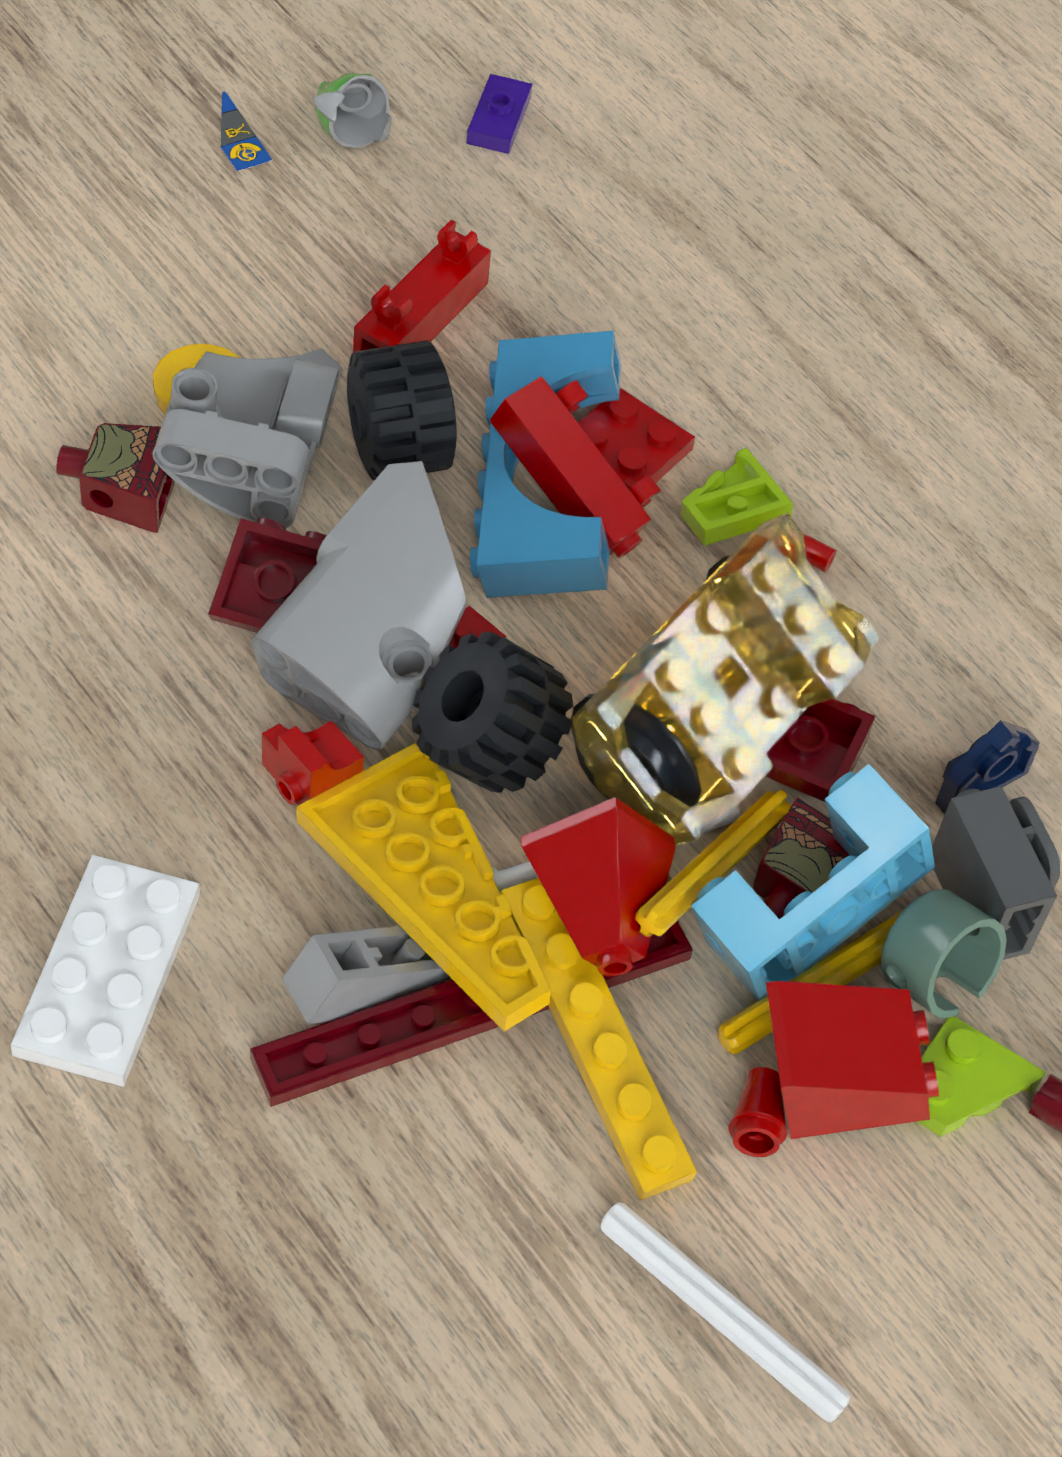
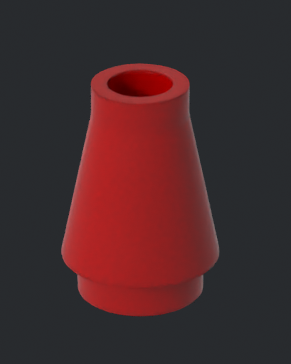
(759, 1116)

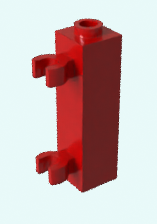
(428, 294)
(568, 463)

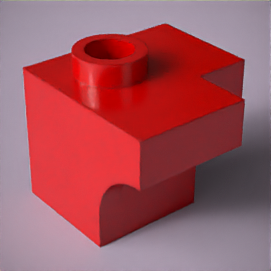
(308, 761)

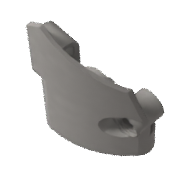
(247, 430)
(368, 611)

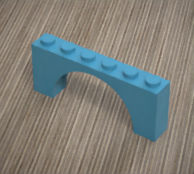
(521, 543)

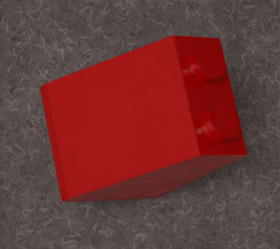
(849, 1057)

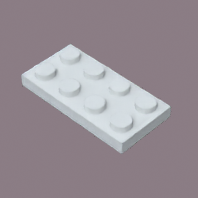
(106, 971)

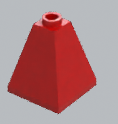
(598, 876)

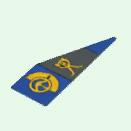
(238, 139)

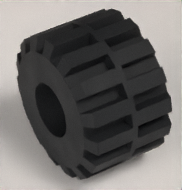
(401, 407)
(492, 712)

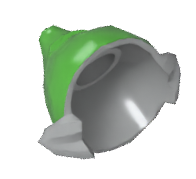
(354, 110)

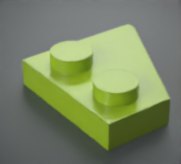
(734, 501)
(973, 1075)

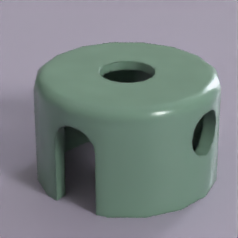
(940, 940)

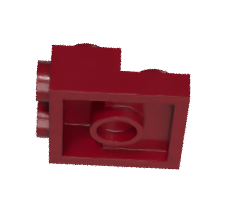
(262, 572)
(820, 747)

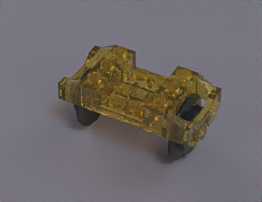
(675, 736)

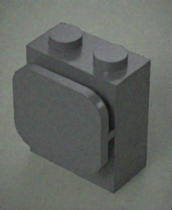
(999, 862)

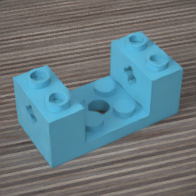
(887, 856)

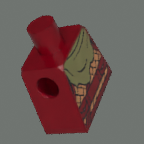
(120, 475)
(797, 857)

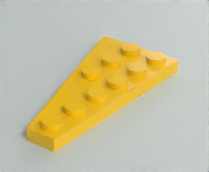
(426, 869)

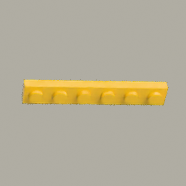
(603, 1049)

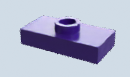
(499, 113)

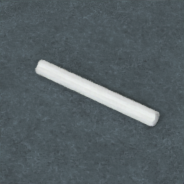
(725, 1312)

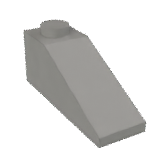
(358, 971)

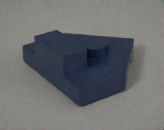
(991, 762)

